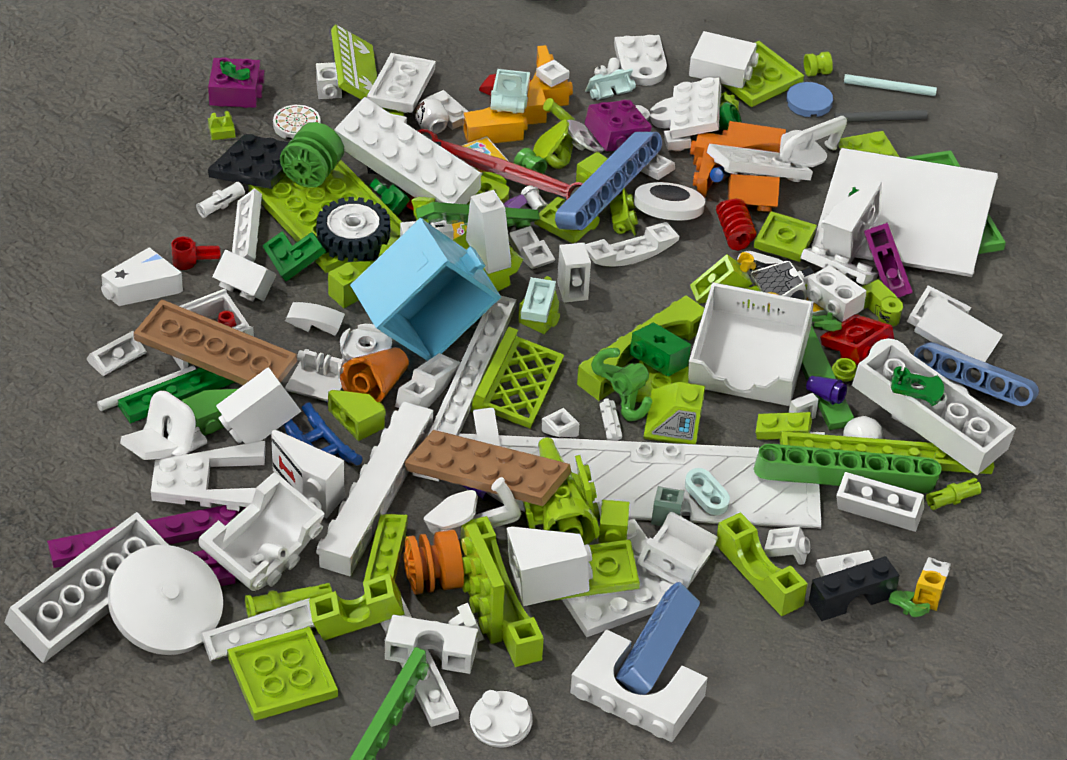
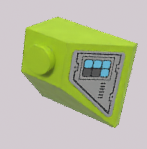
(675, 413)

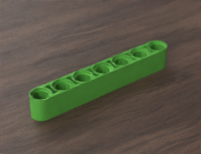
(830, 465)

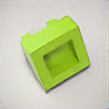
(221, 127)

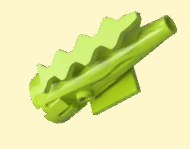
(572, 504)

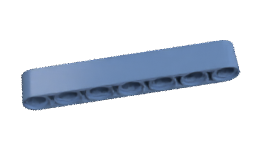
(608, 180)

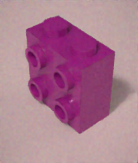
(234, 92)
(615, 122)

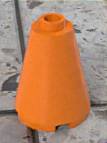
(374, 372)

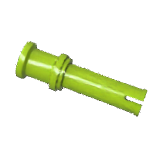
(274, 600)

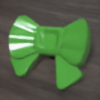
(827, 322)
(904, 599)

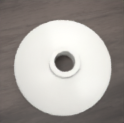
(583, 137)

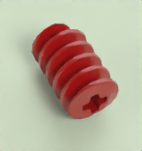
(736, 223)

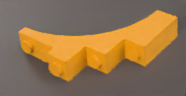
(508, 126)

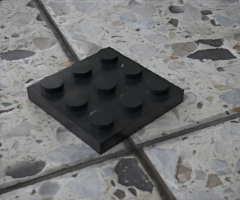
(251, 162)

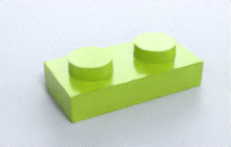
(772, 424)

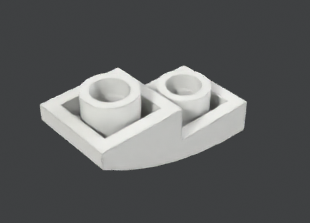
(307, 314)

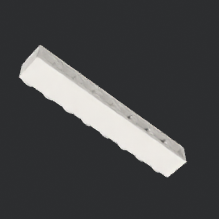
(374, 490)

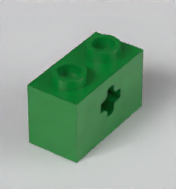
(660, 349)

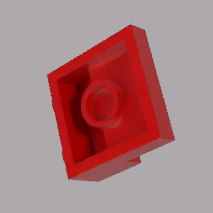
(857, 337)

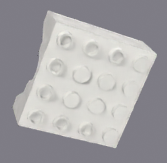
(749, 348)

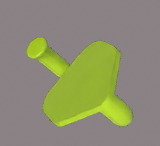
(556, 138)

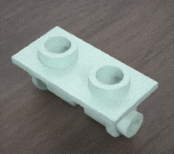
(601, 85)

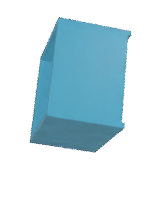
(425, 290)

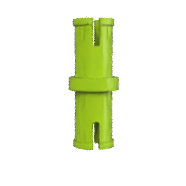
(953, 493)

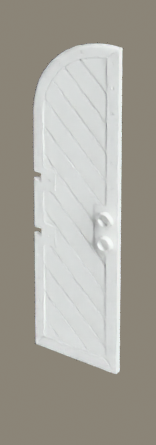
(636, 469)

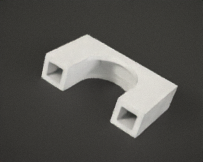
(658, 713)

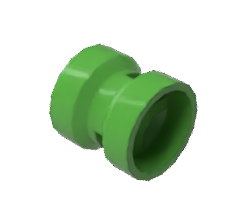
(528, 159)

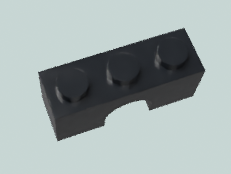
(835, 591)

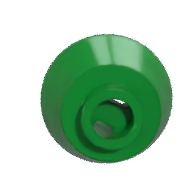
(728, 113)

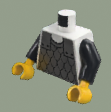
(776, 277)

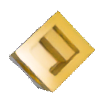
(931, 583)

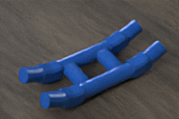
(322, 430)

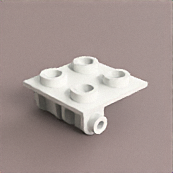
(316, 375)

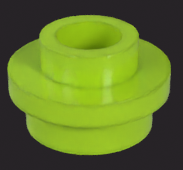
(844, 369)

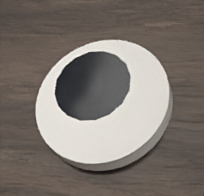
(669, 201)

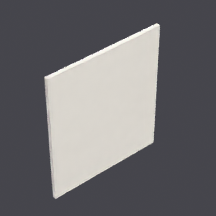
(930, 207)

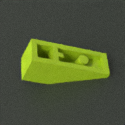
(341, 279)

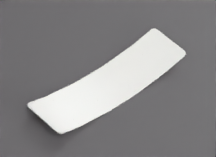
(486, 426)

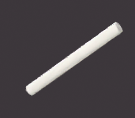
(113, 400)

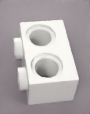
(836, 293)

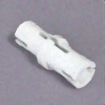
(220, 199)

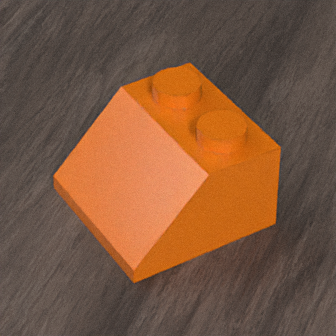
(755, 191)

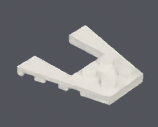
(188, 476)

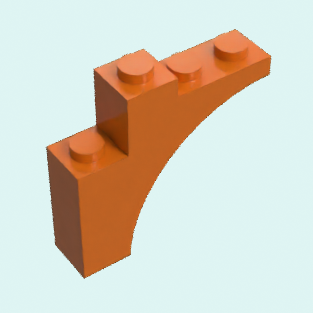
(737, 135)

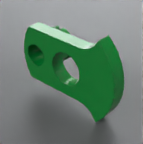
(932, 390)

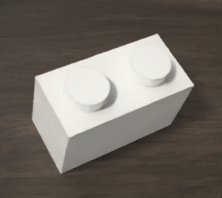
(573, 272)
(248, 277)

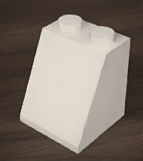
(548, 564)

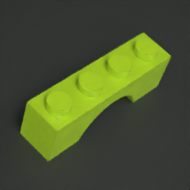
(741, 545)

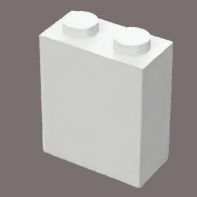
(723, 58)
(257, 408)

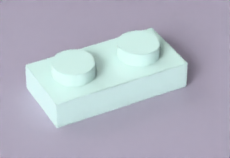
(538, 300)

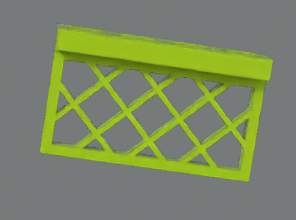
(500, 365)

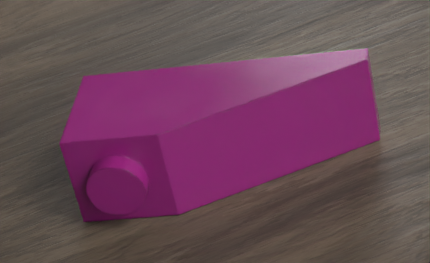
(887, 260)

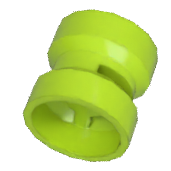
(818, 64)

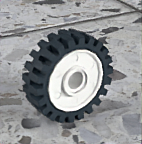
(353, 229)

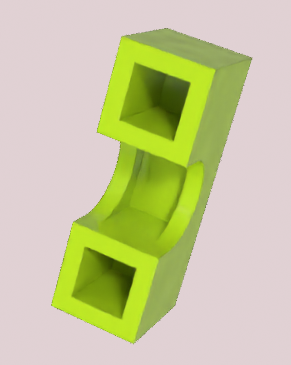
(339, 616)

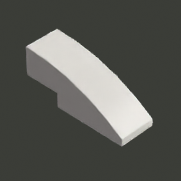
(428, 381)

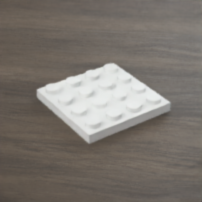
(613, 609)

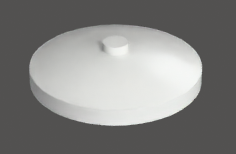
(165, 599)

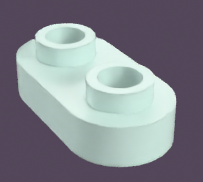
(709, 492)

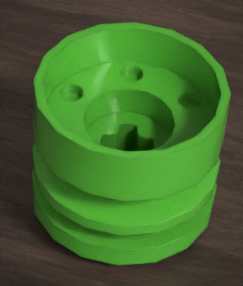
(312, 154)

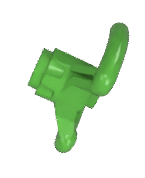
(625, 382)

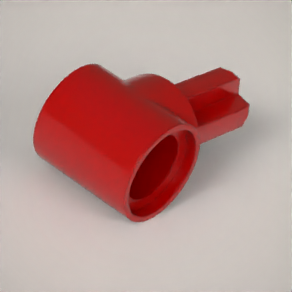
(186, 253)

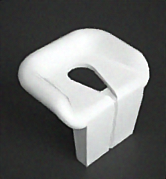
(151, 441)

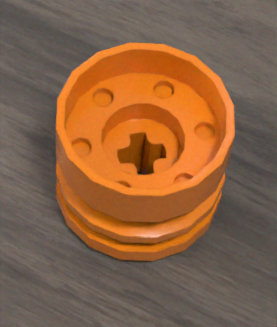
(434, 561)

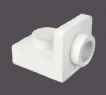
(788, 542)

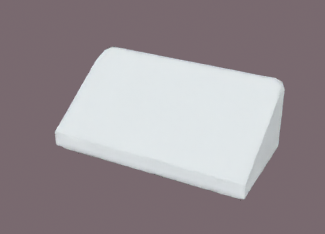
(116, 354)

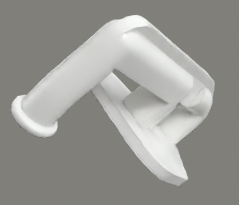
(801, 147)
(461, 509)

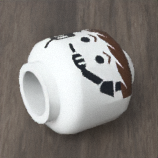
(432, 115)

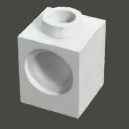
(327, 81)

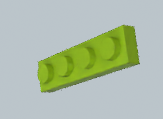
(387, 546)

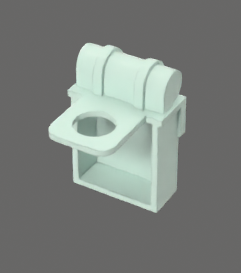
(510, 91)

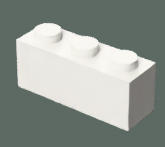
(880, 501)

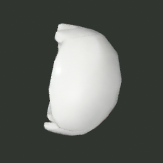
(863, 427)

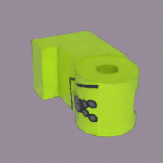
(883, 303)

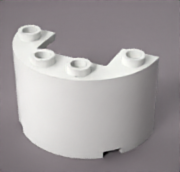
(276, 517)

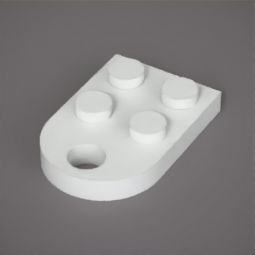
(642, 55)

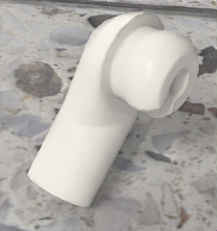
(269, 553)

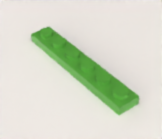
(456, 213)
(391, 710)

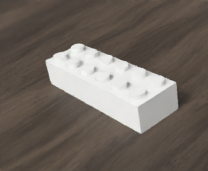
(406, 156)
(955, 424)
(78, 592)

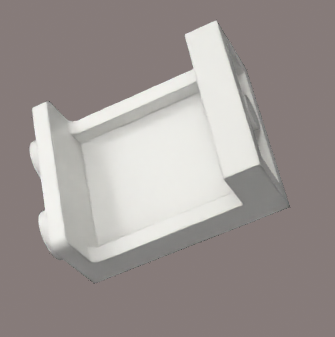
(678, 550)

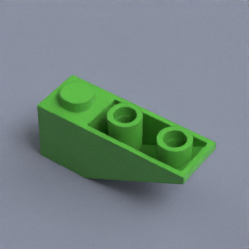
(205, 409)

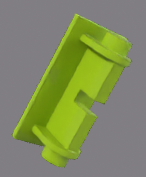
(622, 213)

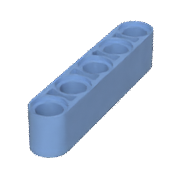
(988, 374)
(658, 639)

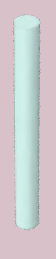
(890, 85)

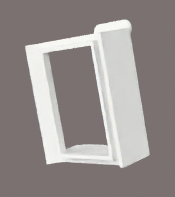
(211, 305)

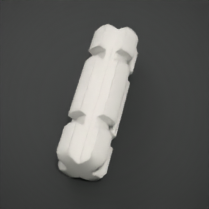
(610, 420)

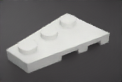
(819, 257)

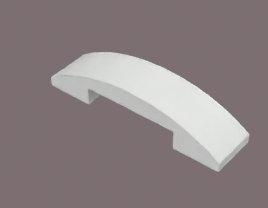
(656, 239)

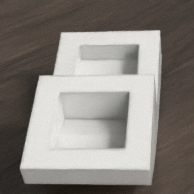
(527, 245)

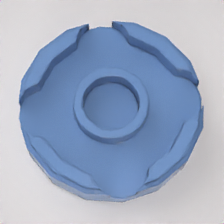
(809, 99)

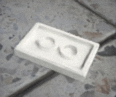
(957, 330)

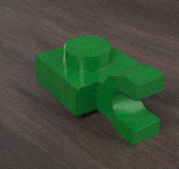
(392, 196)

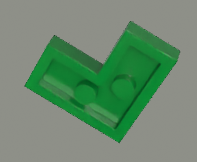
(291, 258)

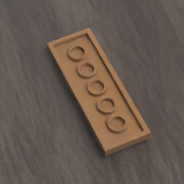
(211, 344)
(481, 464)

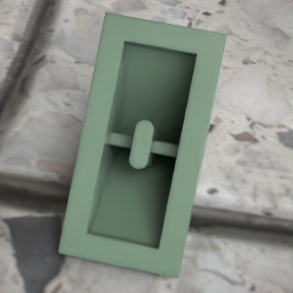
(666, 501)

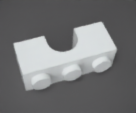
(454, 642)

